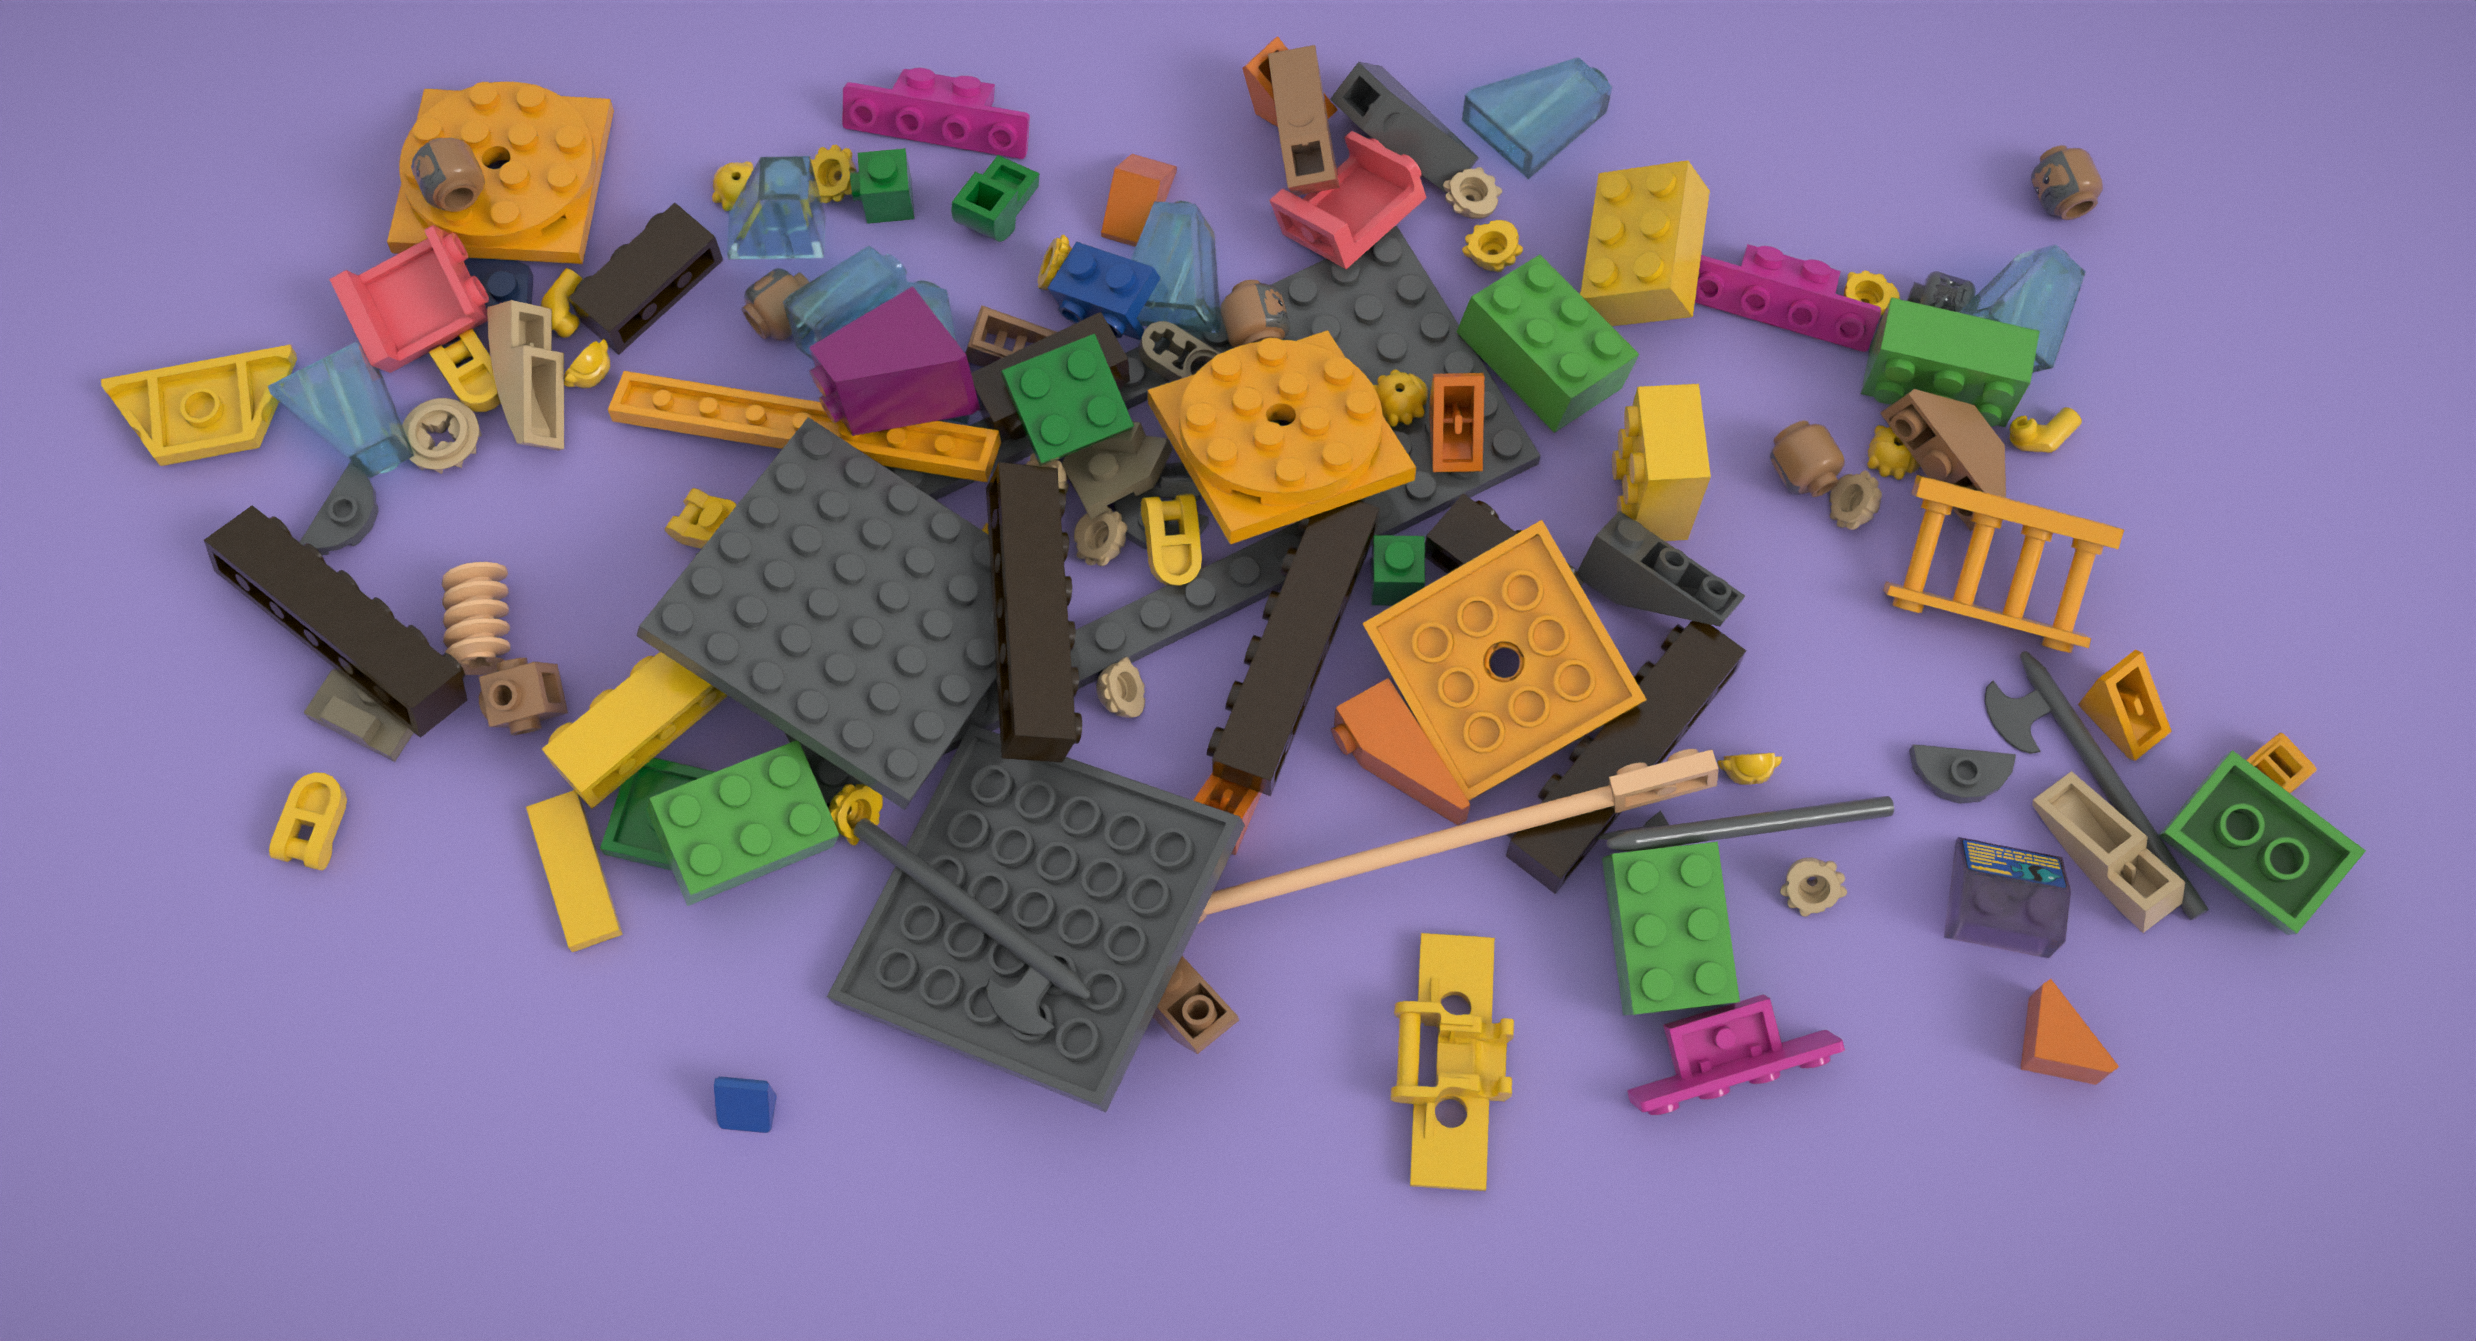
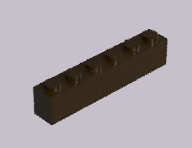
(1032, 614)
(337, 620)
(1293, 646)
(1677, 692)

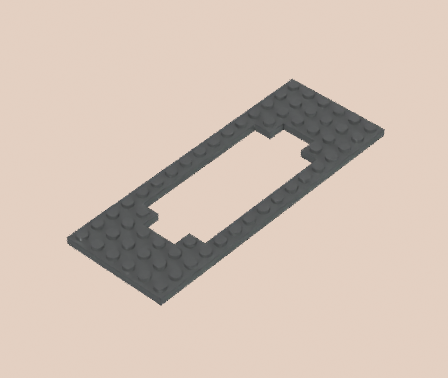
(1382, 320)

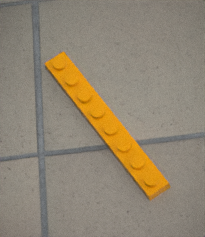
(774, 419)

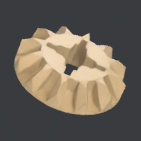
(436, 417)

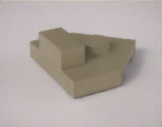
(1116, 468)
(358, 717)

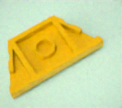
(202, 404)

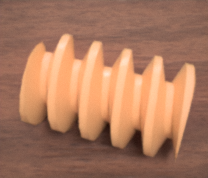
(474, 616)

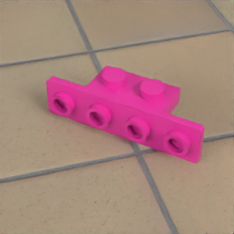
(937, 112)
(1787, 295)
(1729, 1049)

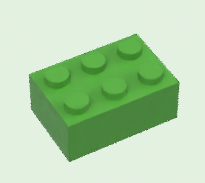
(1547, 343)
(1950, 357)
(742, 822)
(2261, 843)
(1670, 928)

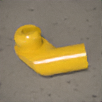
(558, 300)
(2034, 437)

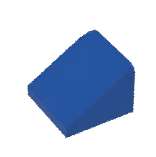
(744, 1104)

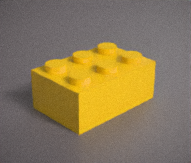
(1645, 243)
(1663, 459)

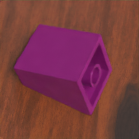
(893, 369)

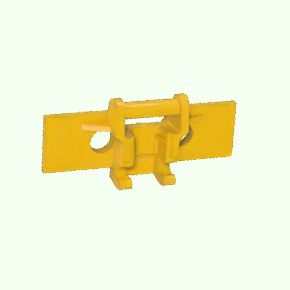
(1467, 1061)

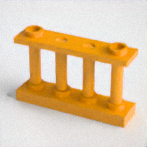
(1988, 513)

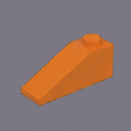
(1394, 748)

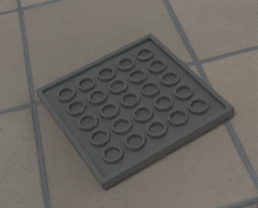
(840, 612)
(1074, 862)

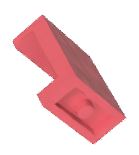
(1347, 221)
(413, 301)

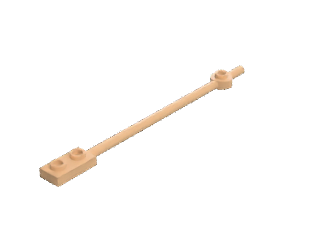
(1630, 788)

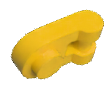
(473, 381)
(699, 518)
(1172, 558)
(314, 802)

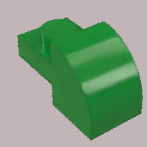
(994, 199)

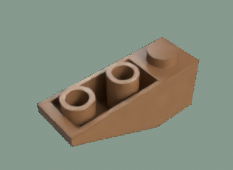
(1303, 121)

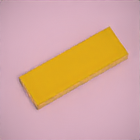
(574, 871)

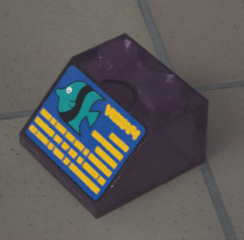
(2007, 898)

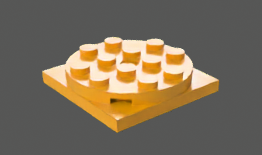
(534, 203)
(1275, 474)
(1516, 600)

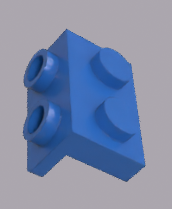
(1103, 283)

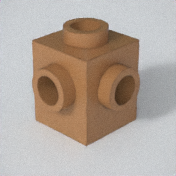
(521, 695)

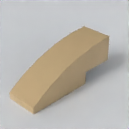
(528, 373)
(2110, 851)

